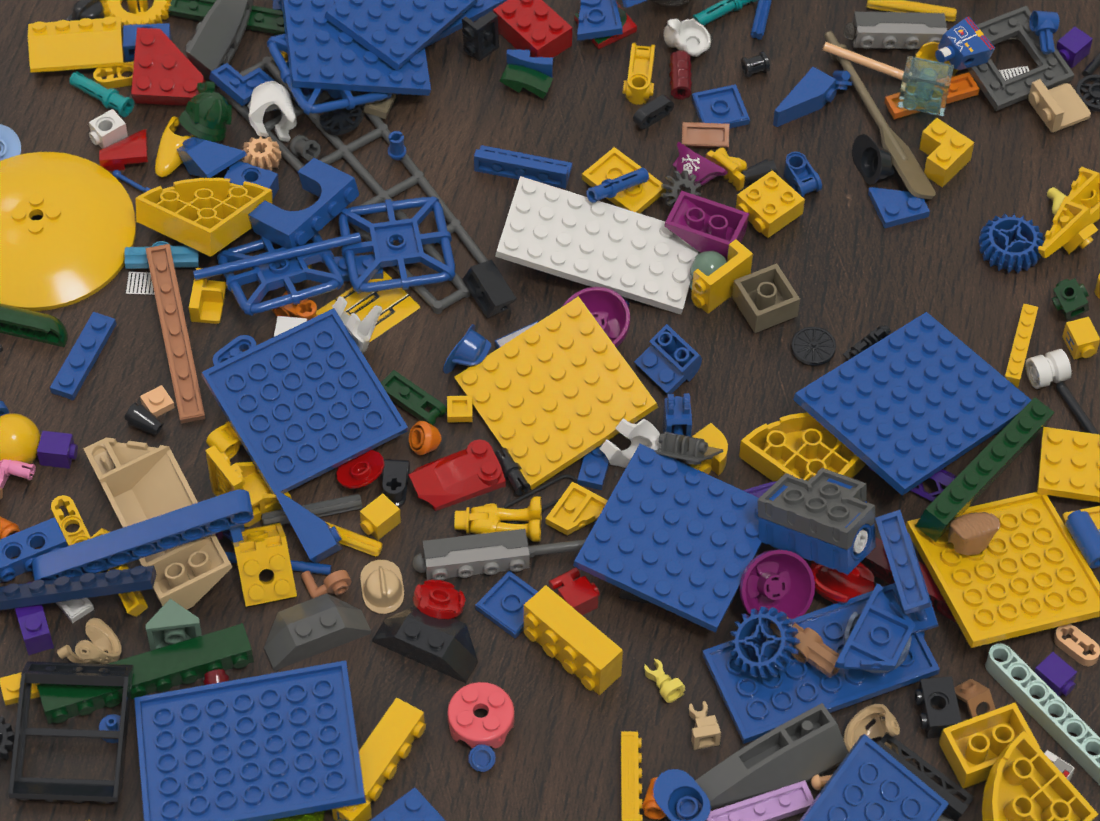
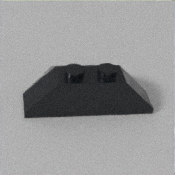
(430, 641)

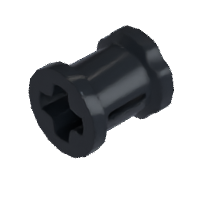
(761, 61)

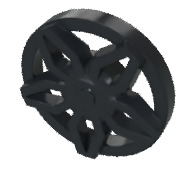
(1093, 92)

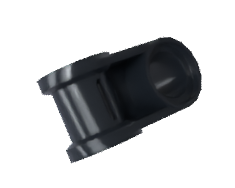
(395, 480)

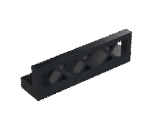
(955, 807)

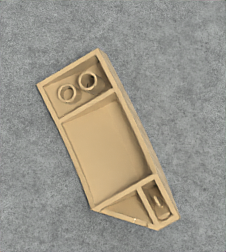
(149, 483)

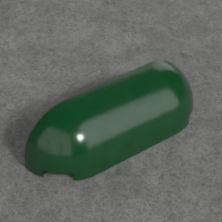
(32, 325)

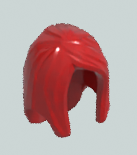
(839, 586)

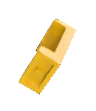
(716, 288)

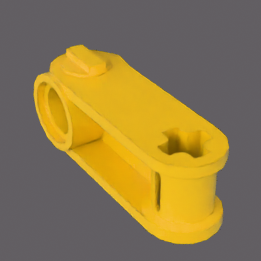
(638, 85)

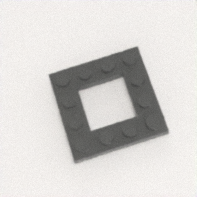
(1051, 67)

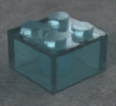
(925, 86)

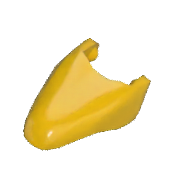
(167, 155)

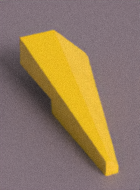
(1075, 212)

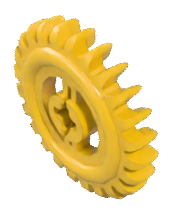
(154, 15)

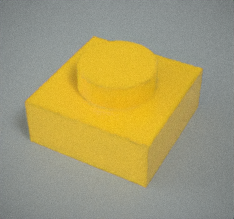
(459, 409)

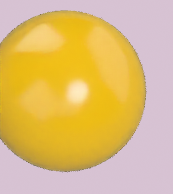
(18, 438)

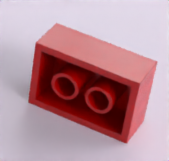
(533, 27)

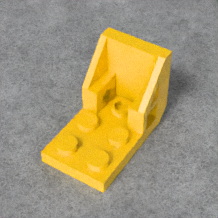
(241, 476)

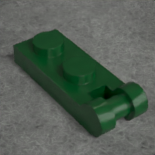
(413, 398)

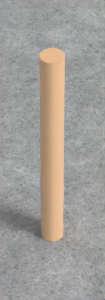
(862, 60)

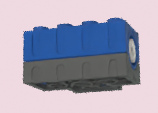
(819, 519)

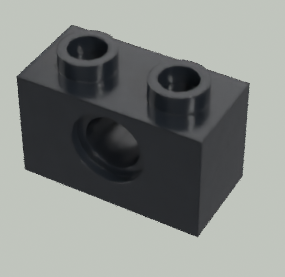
(940, 693)

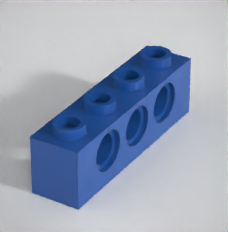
(23, 545)

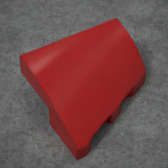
(126, 151)

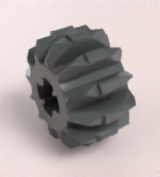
(679, 180)

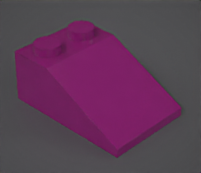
(706, 223)

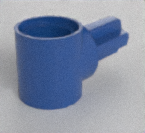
(1044, 25)

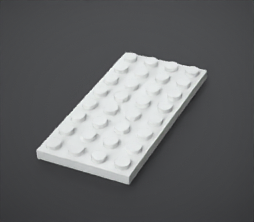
(597, 245)

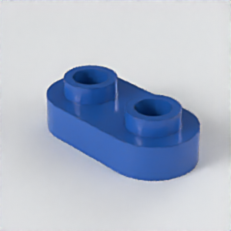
(233, 348)

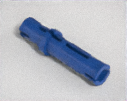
(610, 187)

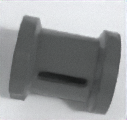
(303, 147)

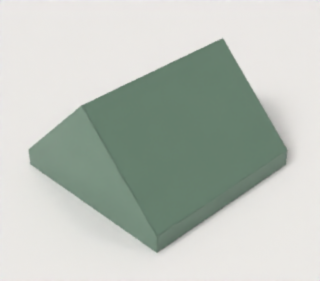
(171, 626)

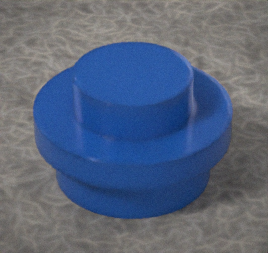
(481, 757)

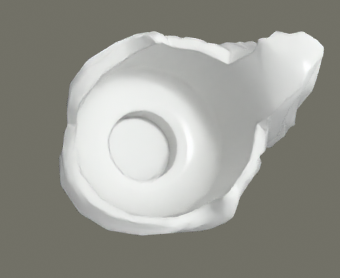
(687, 36)

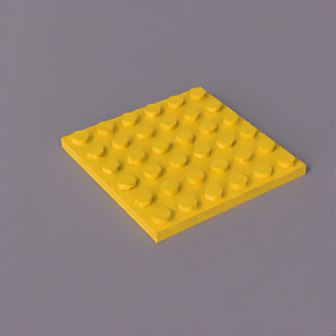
(555, 392)
(1023, 579)

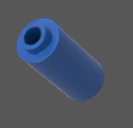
(1085, 536)

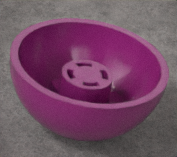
(608, 310)
(788, 591)

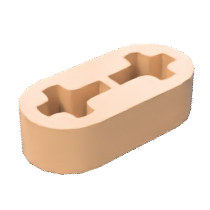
(1077, 644)

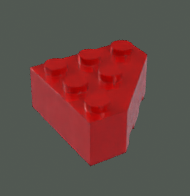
(162, 71)

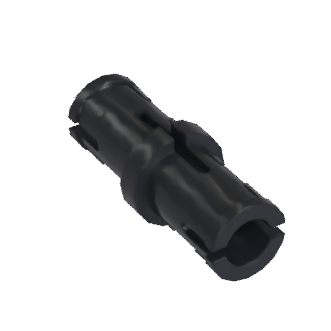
(512, 472)

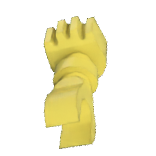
(669, 688)

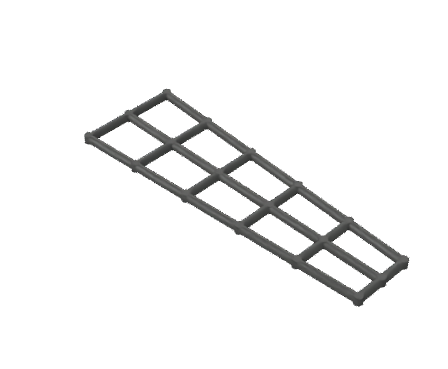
(345, 151)

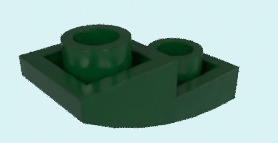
(532, 80)

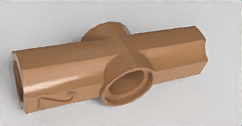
(812, 650)

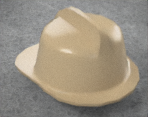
(382, 586)

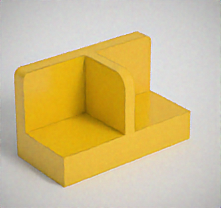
(207, 300)

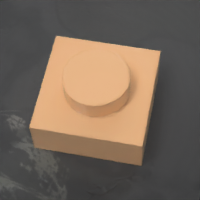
(157, 401)

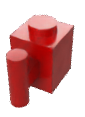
(578, 593)

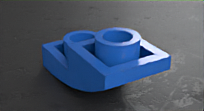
(523, 58)

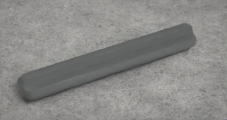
(319, 509)

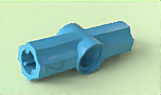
(182, 256)

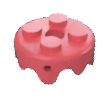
(474, 730)

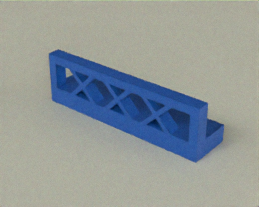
(516, 164)

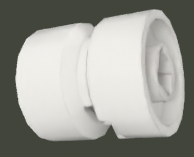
(1052, 367)

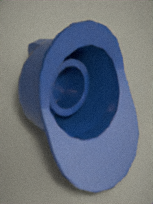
(469, 351)
(681, 797)

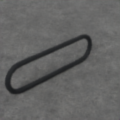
(536, 490)

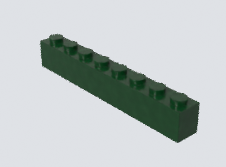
(984, 469)
(153, 672)

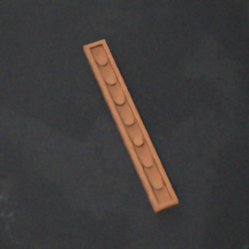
(175, 334)

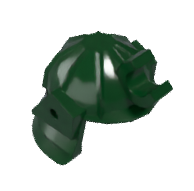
(207, 114)

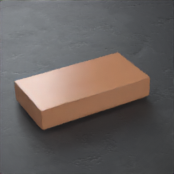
(705, 135)

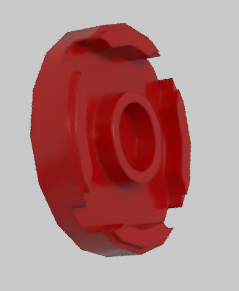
(439, 599)

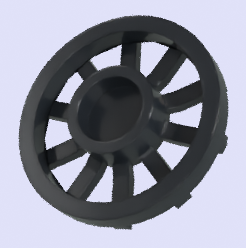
(341, 120)

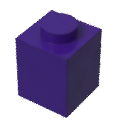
(1074, 46)
(56, 449)
(1057, 674)

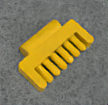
(732, 169)

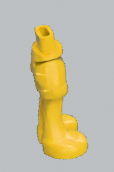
(489, 517)

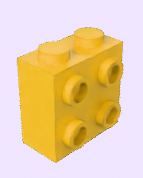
(770, 204)

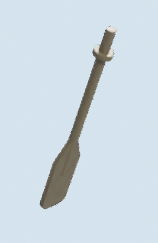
(901, 154)

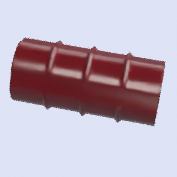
(680, 74)

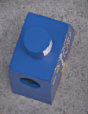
(964, 46)

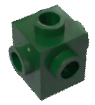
(1070, 298)

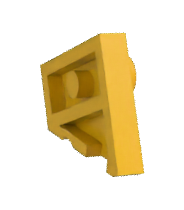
(575, 509)

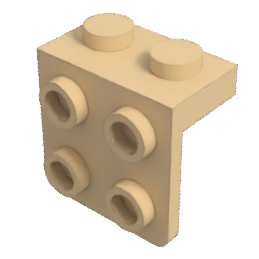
(1058, 106)

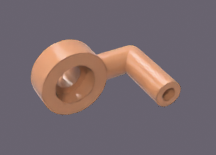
(335, 583)

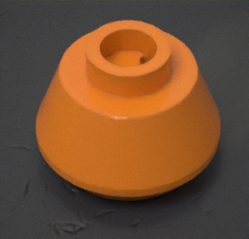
(424, 438)

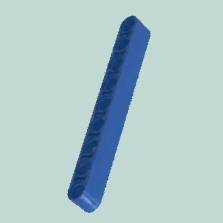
(146, 537)

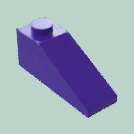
(34, 628)

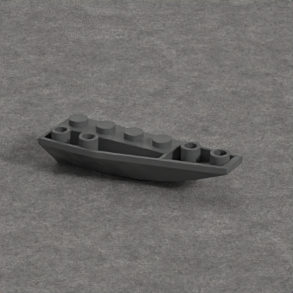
(218, 35)
(777, 759)

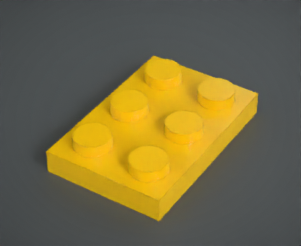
(615, 165)

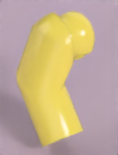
(1057, 198)

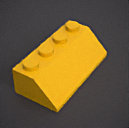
(75, 44)

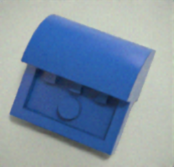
(669, 360)

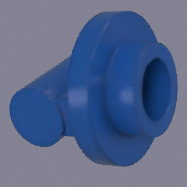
(841, 79)

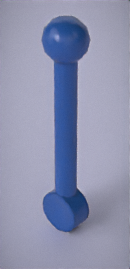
(117, 173)

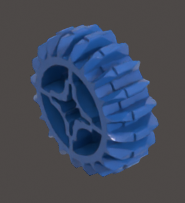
(1002, 232)
(766, 661)

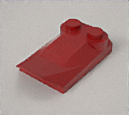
(459, 476)

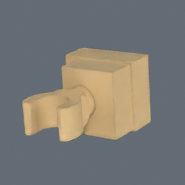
(706, 728)

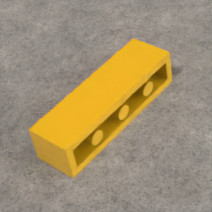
(389, 744)

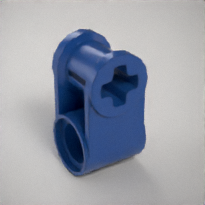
(801, 174)

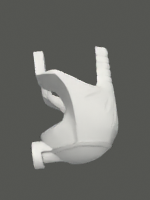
(267, 98)
(359, 330)
(639, 433)

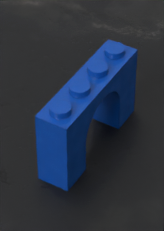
(297, 227)

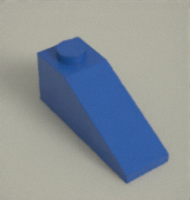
(807, 97)
(314, 533)

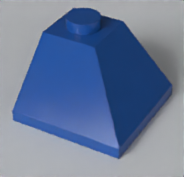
(207, 157)

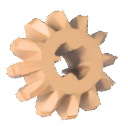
(262, 153)

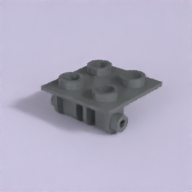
(687, 448)

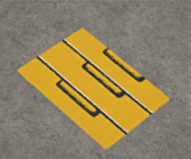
(394, 302)

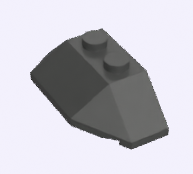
(313, 629)

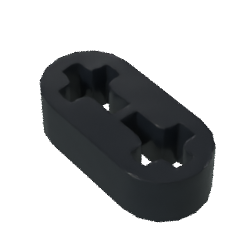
(653, 111)

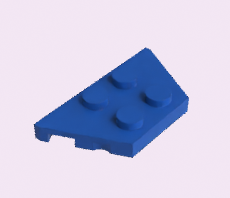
(877, 636)

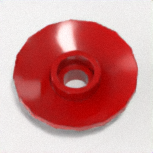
(361, 470)

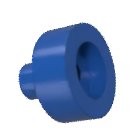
(110, 723)

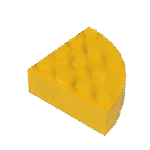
(201, 211)
(797, 447)
(1031, 788)

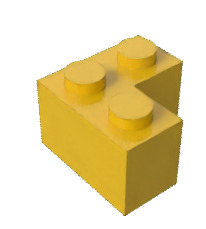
(946, 150)

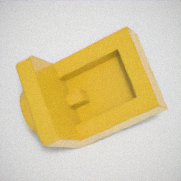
(1081, 239)

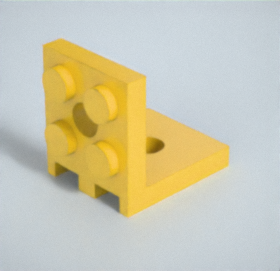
(260, 550)

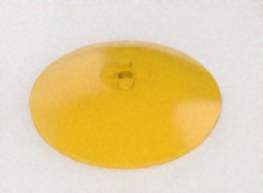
(76, 242)

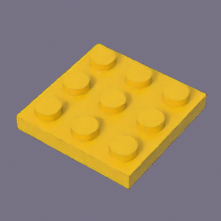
(1069, 464)

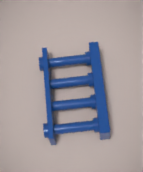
(906, 571)

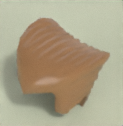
(972, 532)

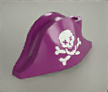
(697, 165)

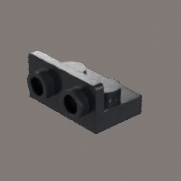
(482, 36)

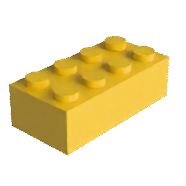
(572, 640)

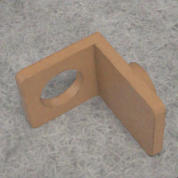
(973, 694)

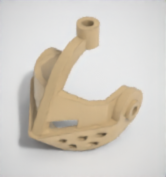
(94, 652)
(857, 725)

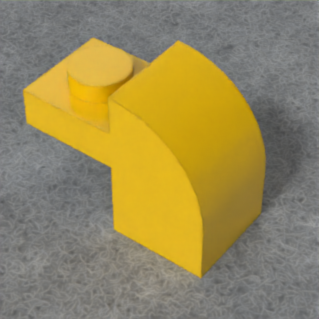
(717, 440)

